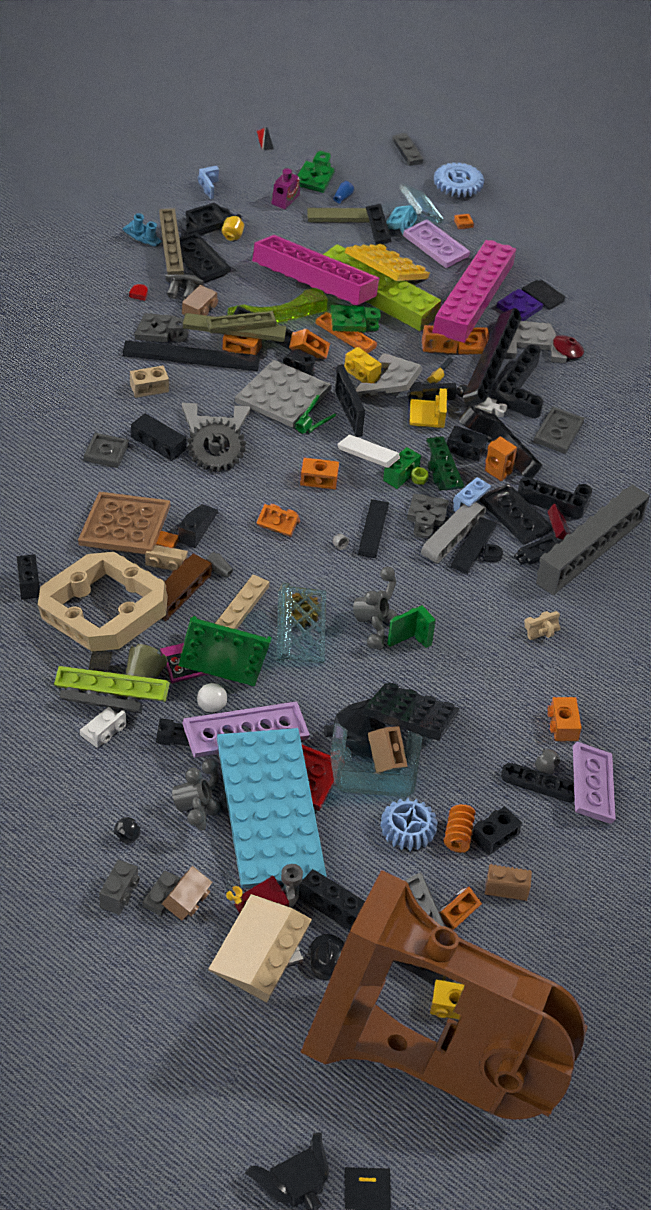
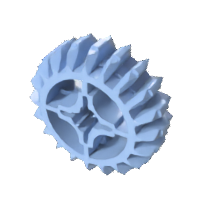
(420, 830)

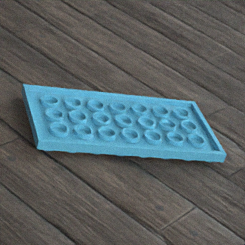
(269, 804)

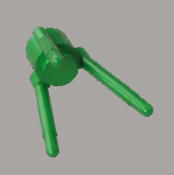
(305, 422)

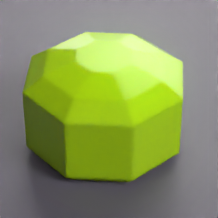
(419, 476)

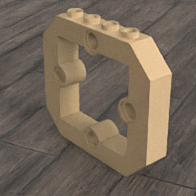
(76, 582)

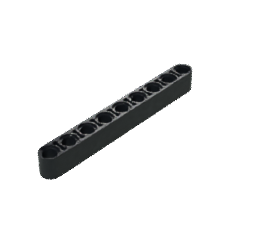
(492, 357)

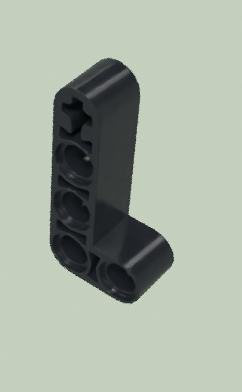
(545, 495)

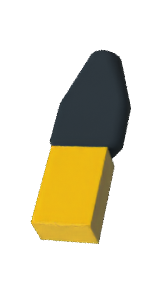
(438, 374)

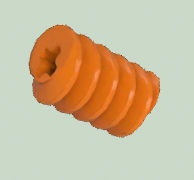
(459, 828)

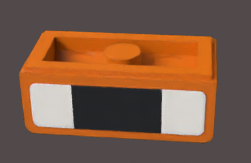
(459, 907)

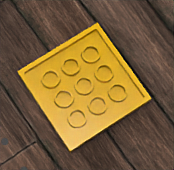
(387, 262)

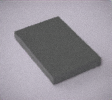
(559, 430)

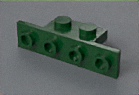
(442, 465)

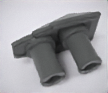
(186, 282)

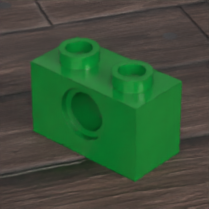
(401, 470)

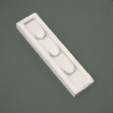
(368, 451)

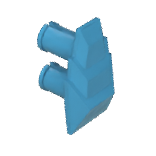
(142, 232)

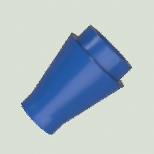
(344, 191)

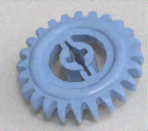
(459, 182)

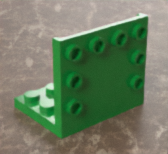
(223, 651)

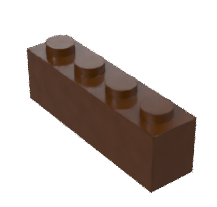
(185, 582)

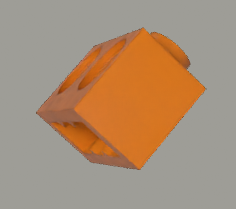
(438, 343)

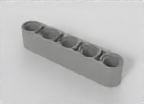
(452, 532)

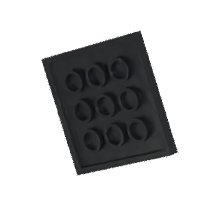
(411, 711)

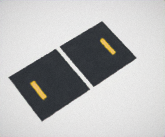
(367, 1188)

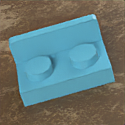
(402, 217)

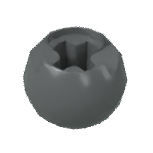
(547, 761)

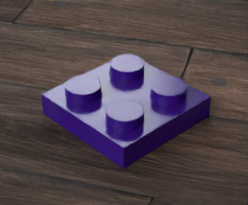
(522, 301)

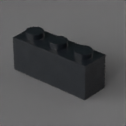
(158, 437)

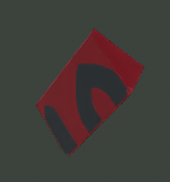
(558, 522)

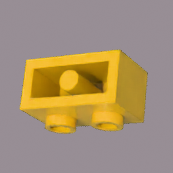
(362, 366)

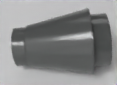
(219, 564)

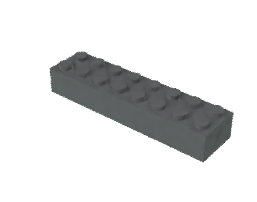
(592, 539)

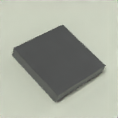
(106, 450)

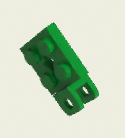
(321, 169)
(358, 321)

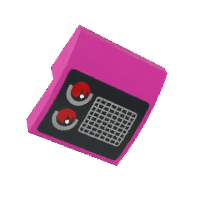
(176, 672)

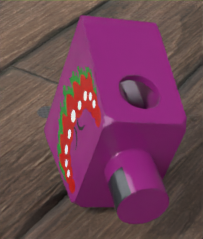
(285, 189)

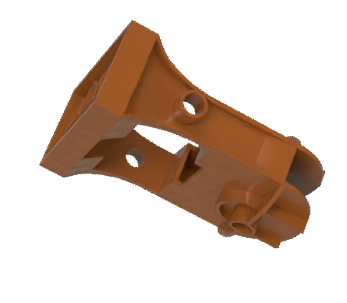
(514, 1030)

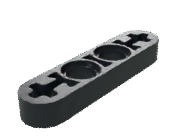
(541, 779)

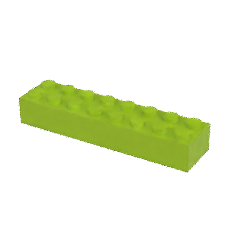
(395, 297)

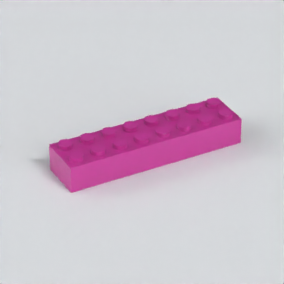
(315, 269)

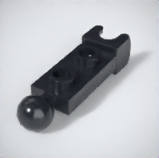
(429, 391)
(173, 733)

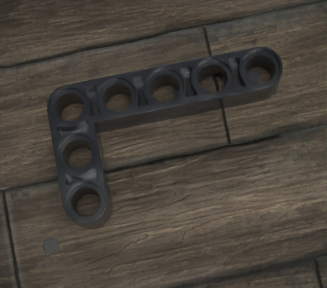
(509, 388)
(493, 427)

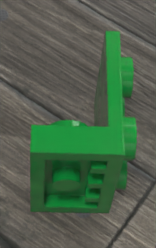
(416, 623)

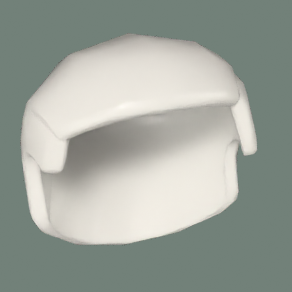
(212, 697)

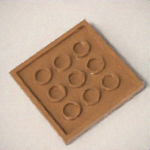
(124, 523)

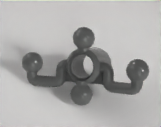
(375, 608)
(197, 794)

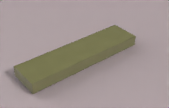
(337, 215)
(241, 322)

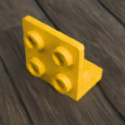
(428, 412)

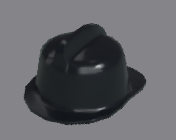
(325, 954)

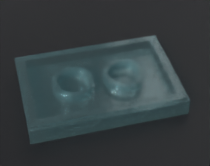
(421, 203)

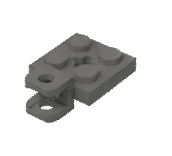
(166, 328)
(426, 519)

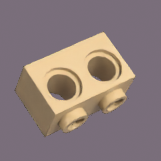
(149, 381)

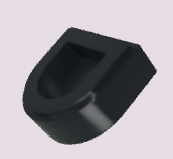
(492, 553)

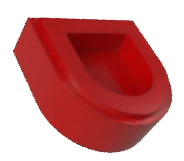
(139, 292)

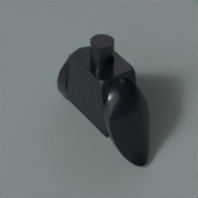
(357, 728)
(297, 1178)

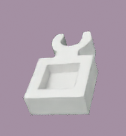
(491, 407)

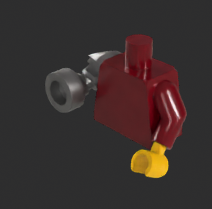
(271, 890)

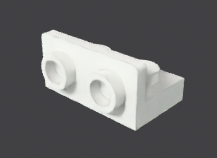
(103, 727)

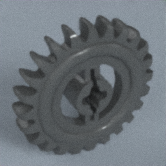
(215, 435)

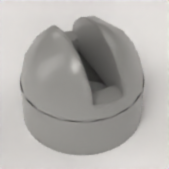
(340, 541)

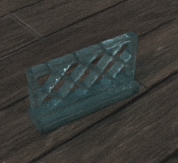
(284, 625)

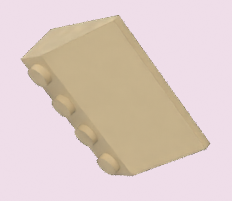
(260, 946)

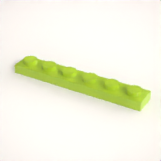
(112, 683)

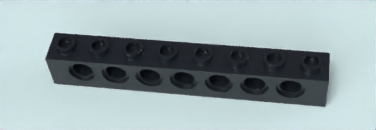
(339, 905)

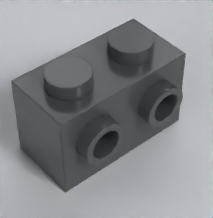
(119, 886)

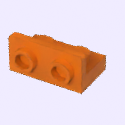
(278, 520)

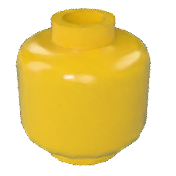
(233, 228)

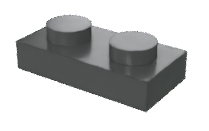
(159, 892)

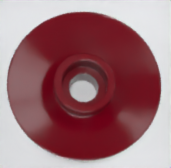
(568, 346)

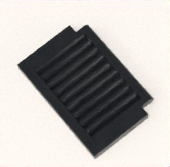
(544, 293)

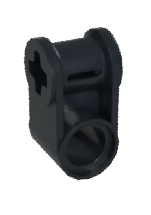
(301, 361)

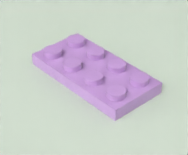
(436, 243)
(593, 783)

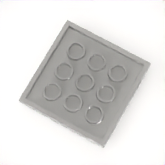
(282, 393)

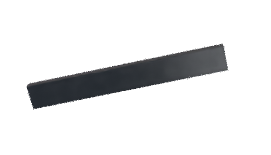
(191, 355)

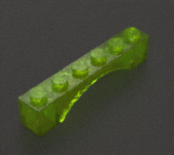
(308, 303)

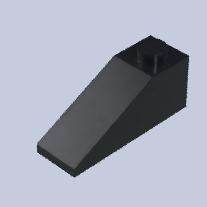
(195, 525)

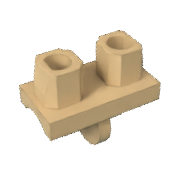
(543, 625)

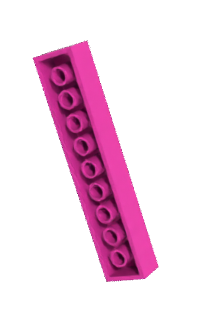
(474, 291)

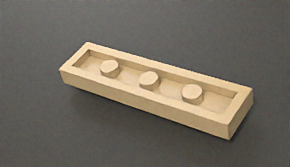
(243, 602)

